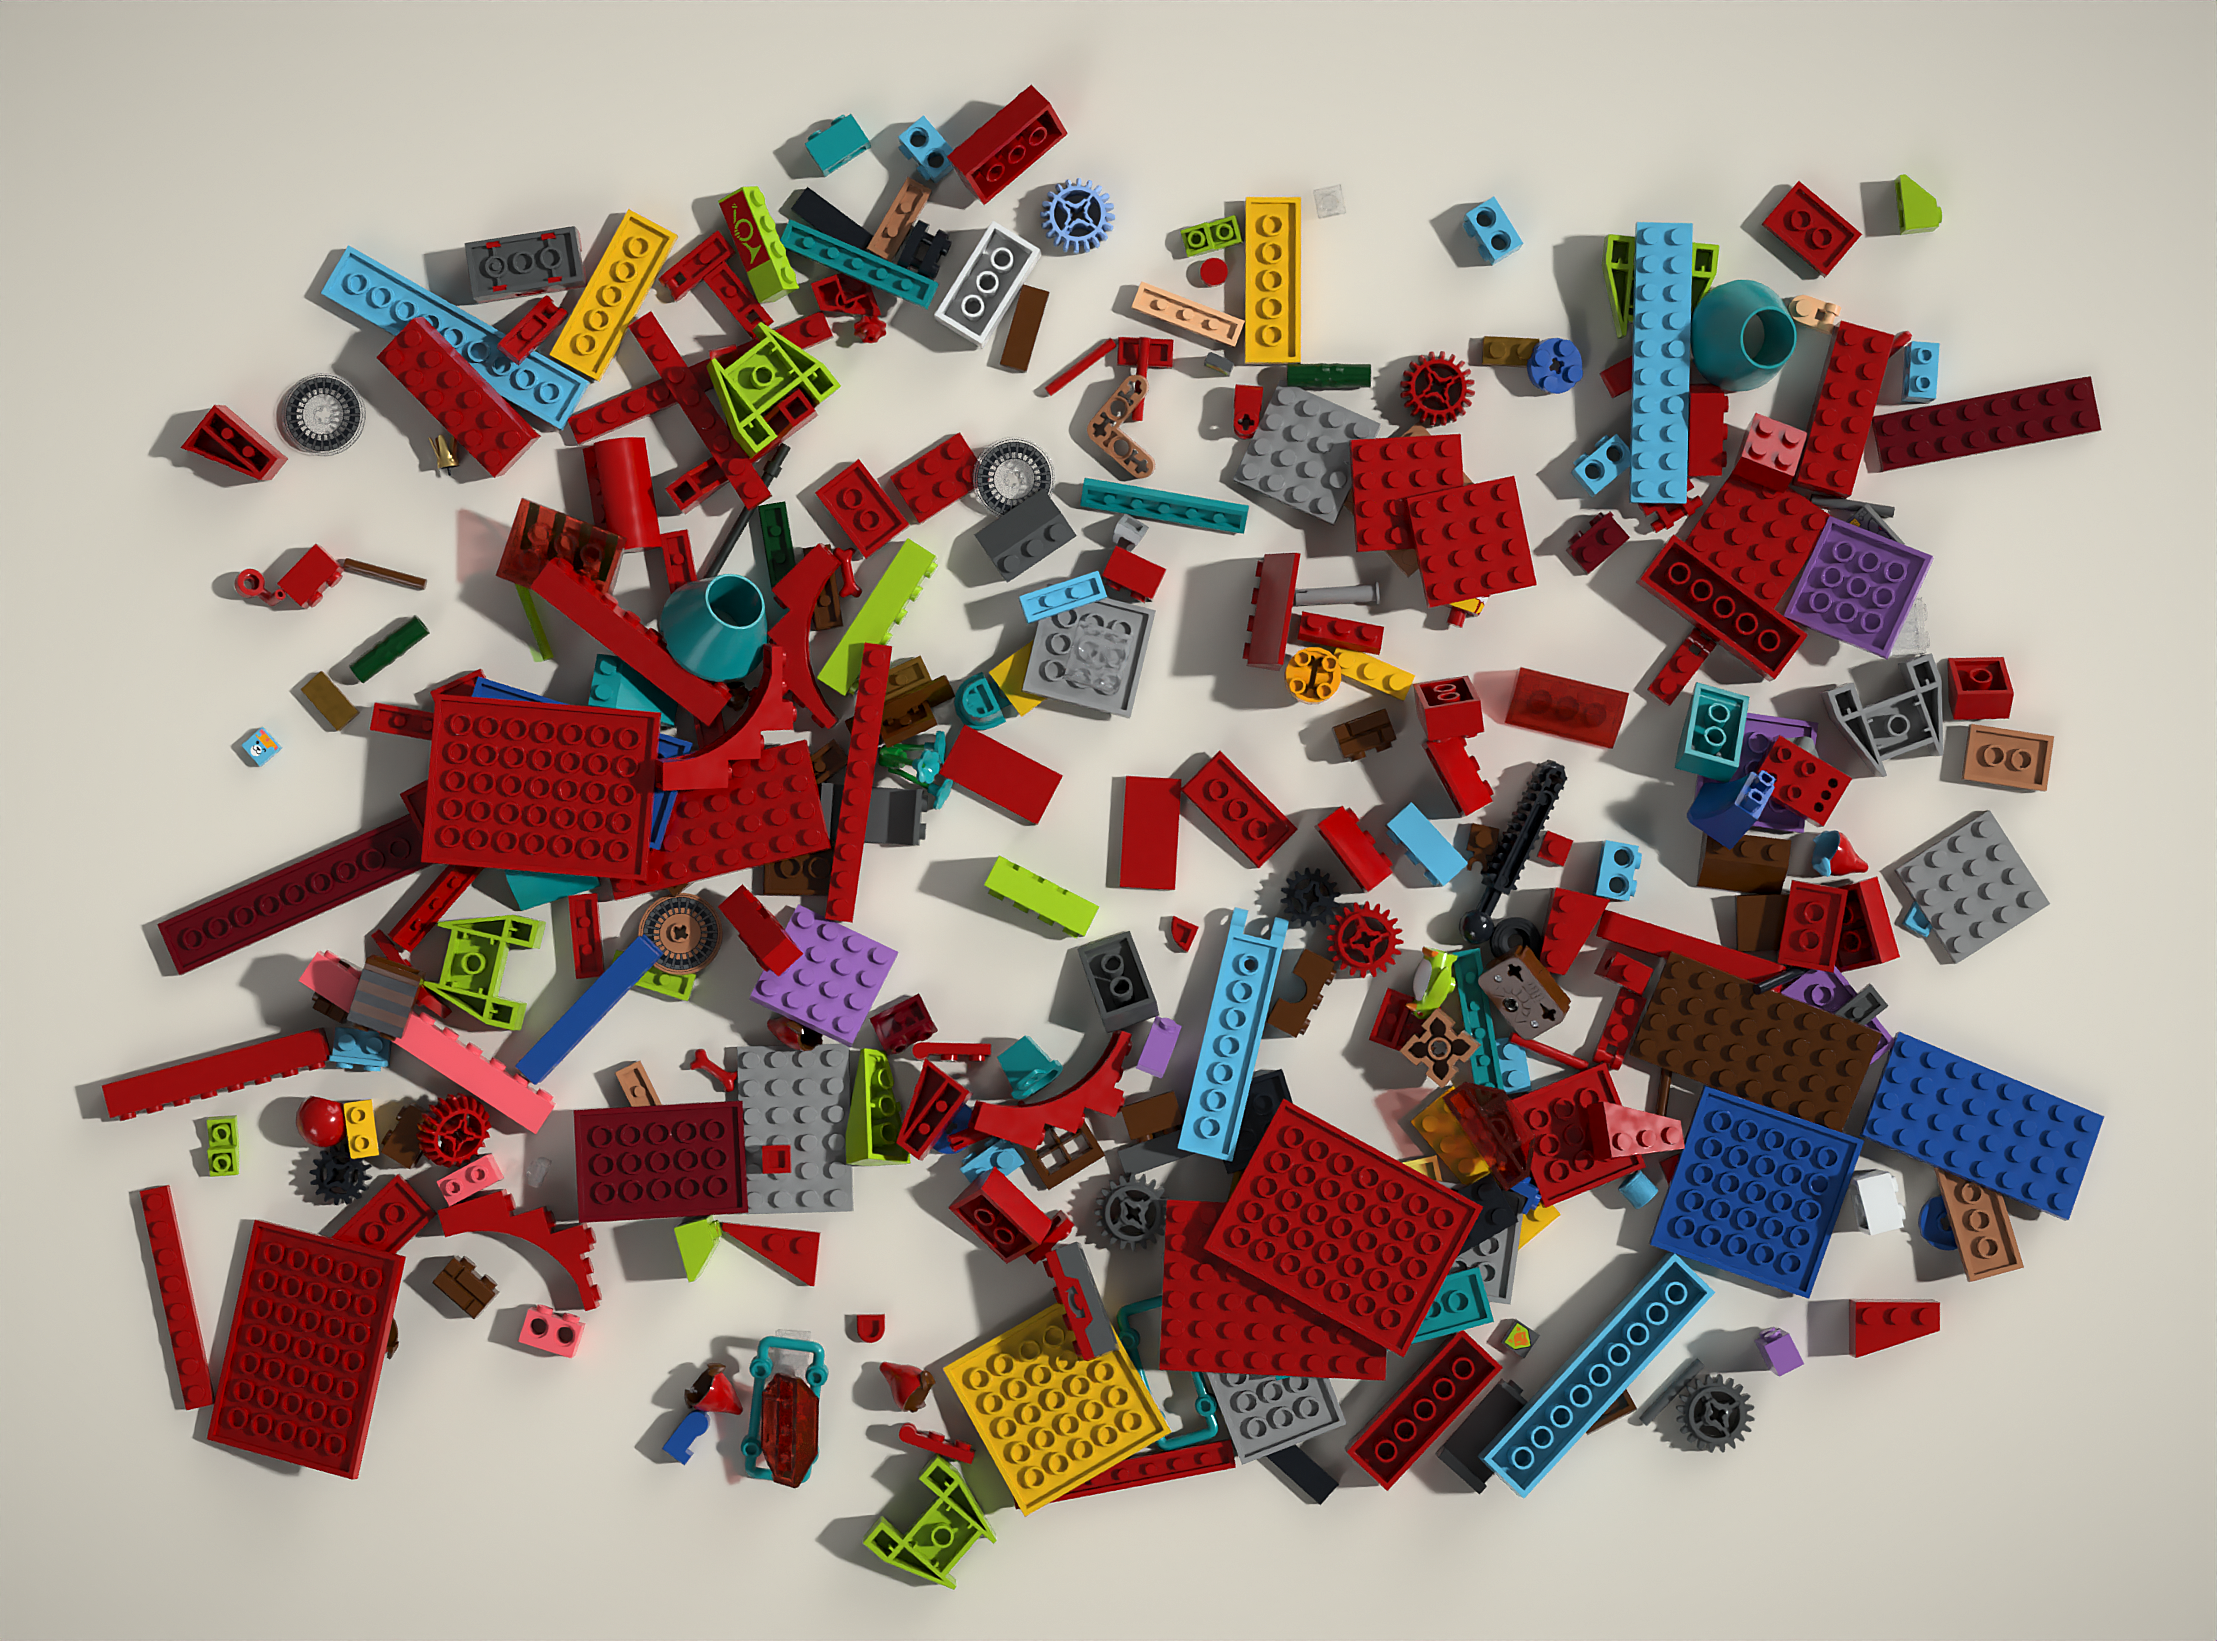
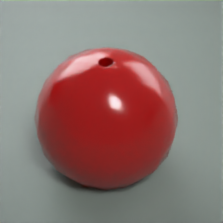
(321, 1121)

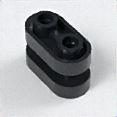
(938, 245)

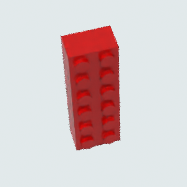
(458, 396)
(1843, 409)
(1721, 608)
(1423, 1408)

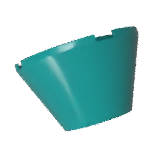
(1719, 330)
(705, 642)

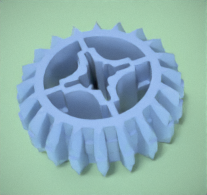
(1069, 226)

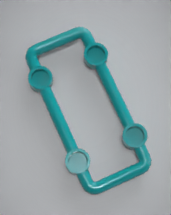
(760, 1369)
(1205, 1404)

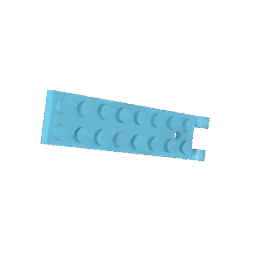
(1231, 1040)

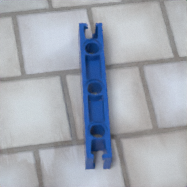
(589, 1009)

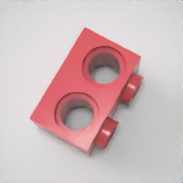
(470, 1179)
(551, 1339)

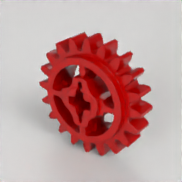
(1360, 926)

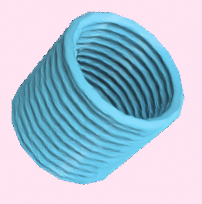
(1638, 1189)

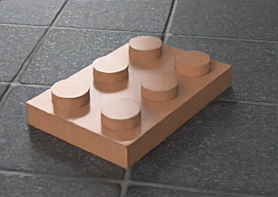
(2007, 757)

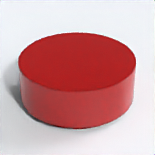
(1214, 272)

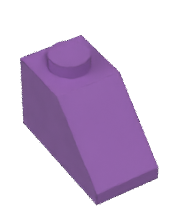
(1159, 1046)

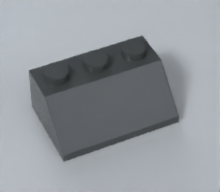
(1025, 535)

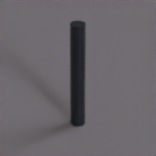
(1779, 979)

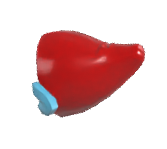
(1835, 855)

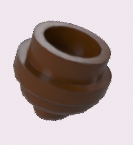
(739, 697)

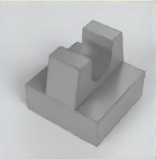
(1131, 530)

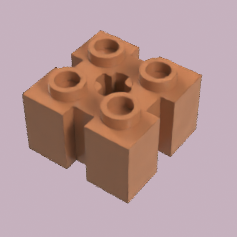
(1440, 1065)

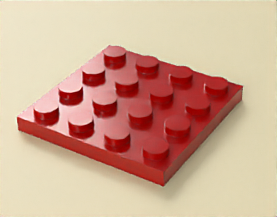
(1395, 469)
(1758, 535)
(1470, 541)
(1563, 1147)

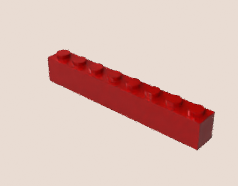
(628, 639)
(217, 1072)

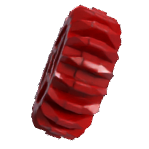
(1442, 400)
(450, 1123)

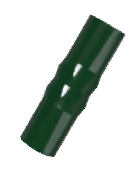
(1329, 375)
(389, 649)

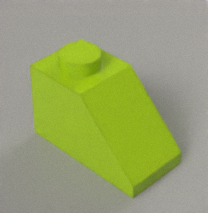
(1915, 207)

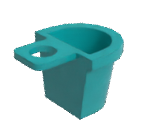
(980, 703)
(1028, 1068)

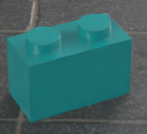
(837, 144)

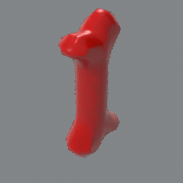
(849, 585)
(702, 1062)

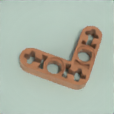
(1114, 433)

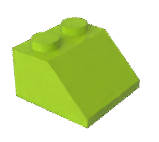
(697, 1244)

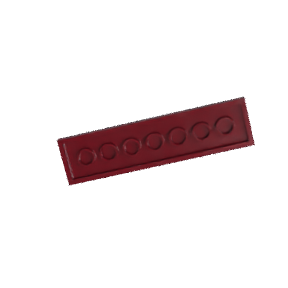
(1986, 424)

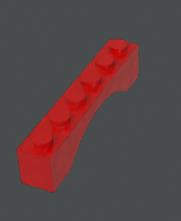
(708, 477)

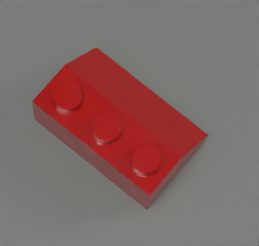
(1459, 774)
(1354, 848)
(1866, 928)
(1001, 1215)

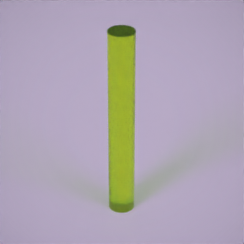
(534, 622)

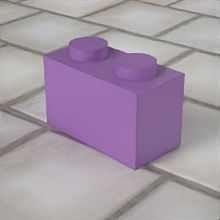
(1778, 1351)

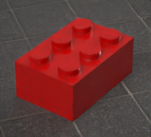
(1448, 708)

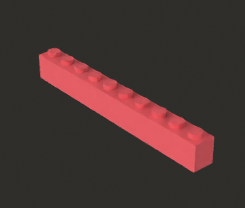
(440, 1049)

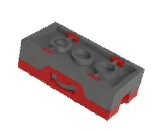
(525, 264)
(1082, 1302)

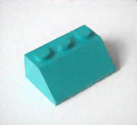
(539, 888)

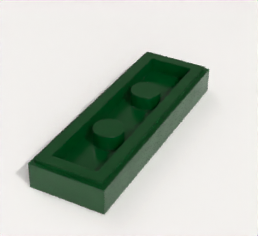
(777, 540)

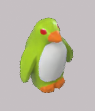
(1432, 982)

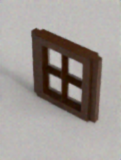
(1072, 1165)

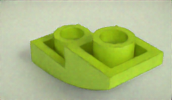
(1212, 236)
(224, 1145)

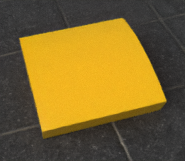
(1010, 678)

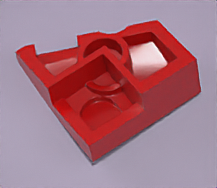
(845, 295)

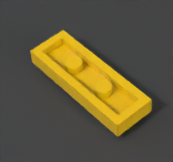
(1374, 673)

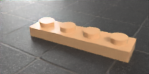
(1187, 314)

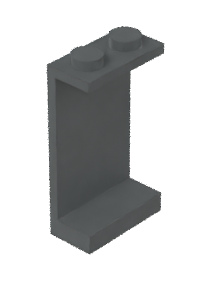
(892, 814)
(1478, 1431)

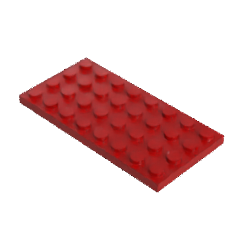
(758, 820)

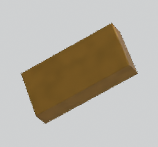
(330, 701)

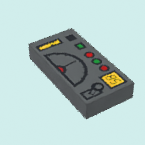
(1869, 520)

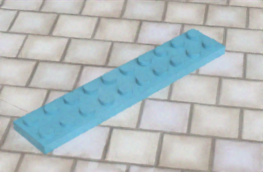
(394, 301)
(1660, 363)

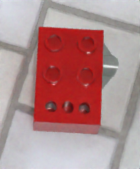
(1802, 779)

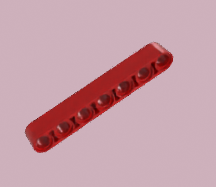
(1661, 941)

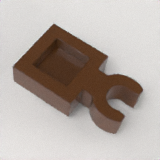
(1482, 842)

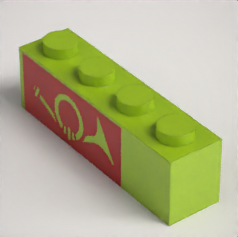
(758, 244)

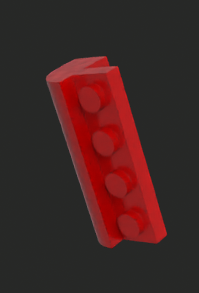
(623, 491)

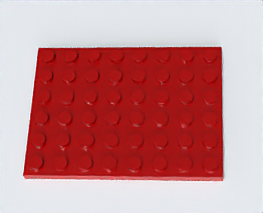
(541, 787)
(1343, 1228)
(1238, 1324)
(306, 1348)

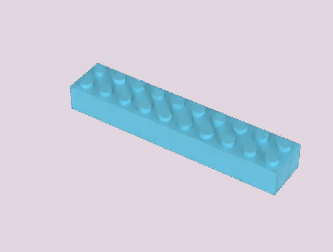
(1596, 1374)

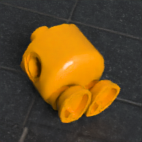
(1312, 675)

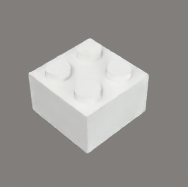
(1876, 1202)

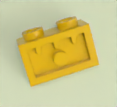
(361, 1129)

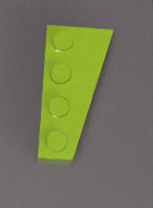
(1041, 896)

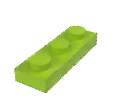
(664, 983)

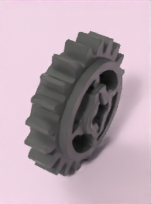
(1118, 1192)
(1736, 1402)

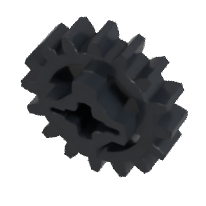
(1323, 901)
(333, 1166)

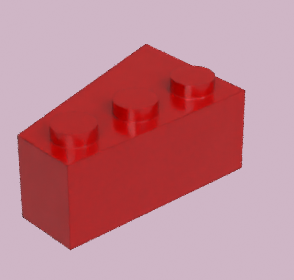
(1889, 1322)

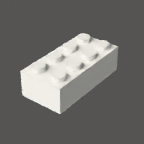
(987, 284)

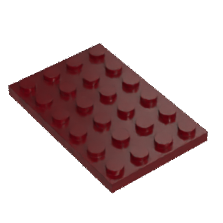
(660, 1161)

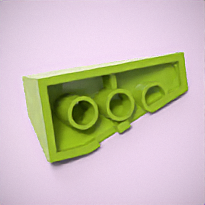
(874, 1115)

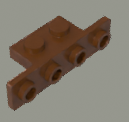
(911, 711)

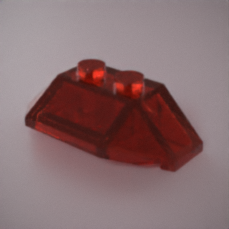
(1494, 1130)
(789, 1428)

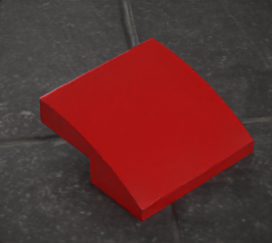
(1396, 1022)

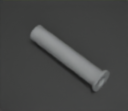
(1335, 595)

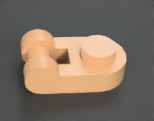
(1803, 311)

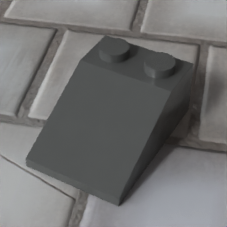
(1118, 982)

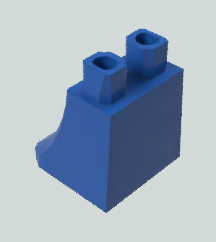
(1731, 807)

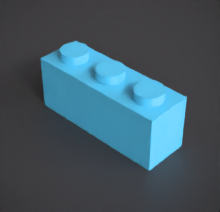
(1425, 845)

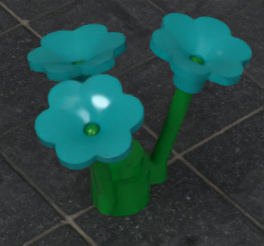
(926, 766)

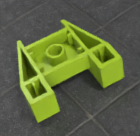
(1619, 276)
(763, 379)
(477, 965)
(939, 1533)

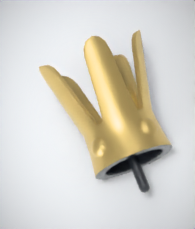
(445, 458)

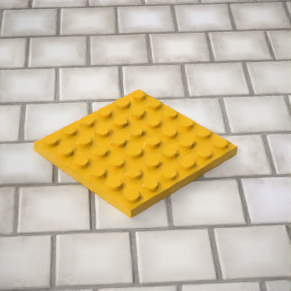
(1051, 1413)

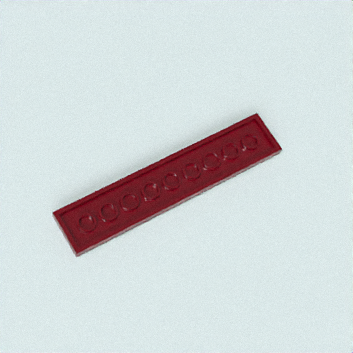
(294, 895)

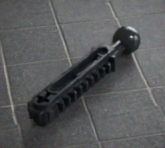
(1514, 848)

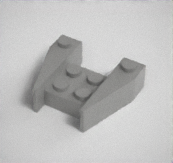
(1895, 722)

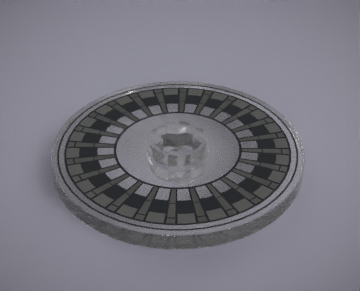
(312, 396)
(1007, 457)

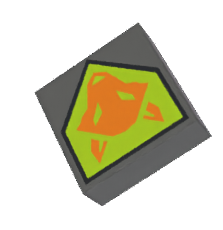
(1219, 363)
(1520, 1338)

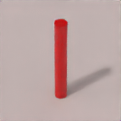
(1080, 367)
(1141, 369)
(1549, 1052)

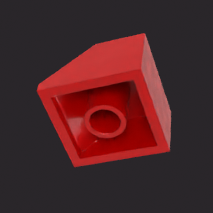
(1979, 688)

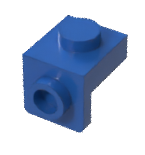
(1530, 1191)

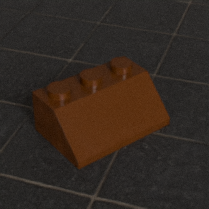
(1751, 866)

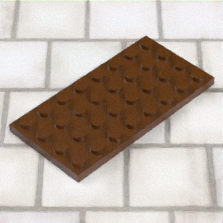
(1754, 1044)

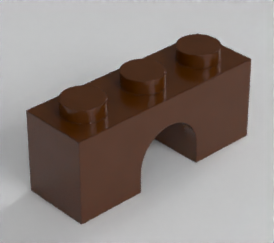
(1315, 973)

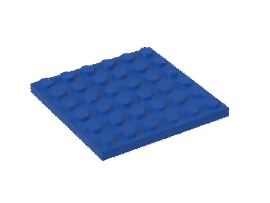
(1756, 1192)

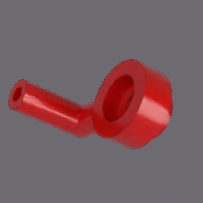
(258, 583)

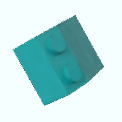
(622, 687)
(1712, 733)

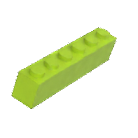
(878, 615)

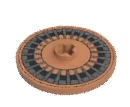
(702, 932)

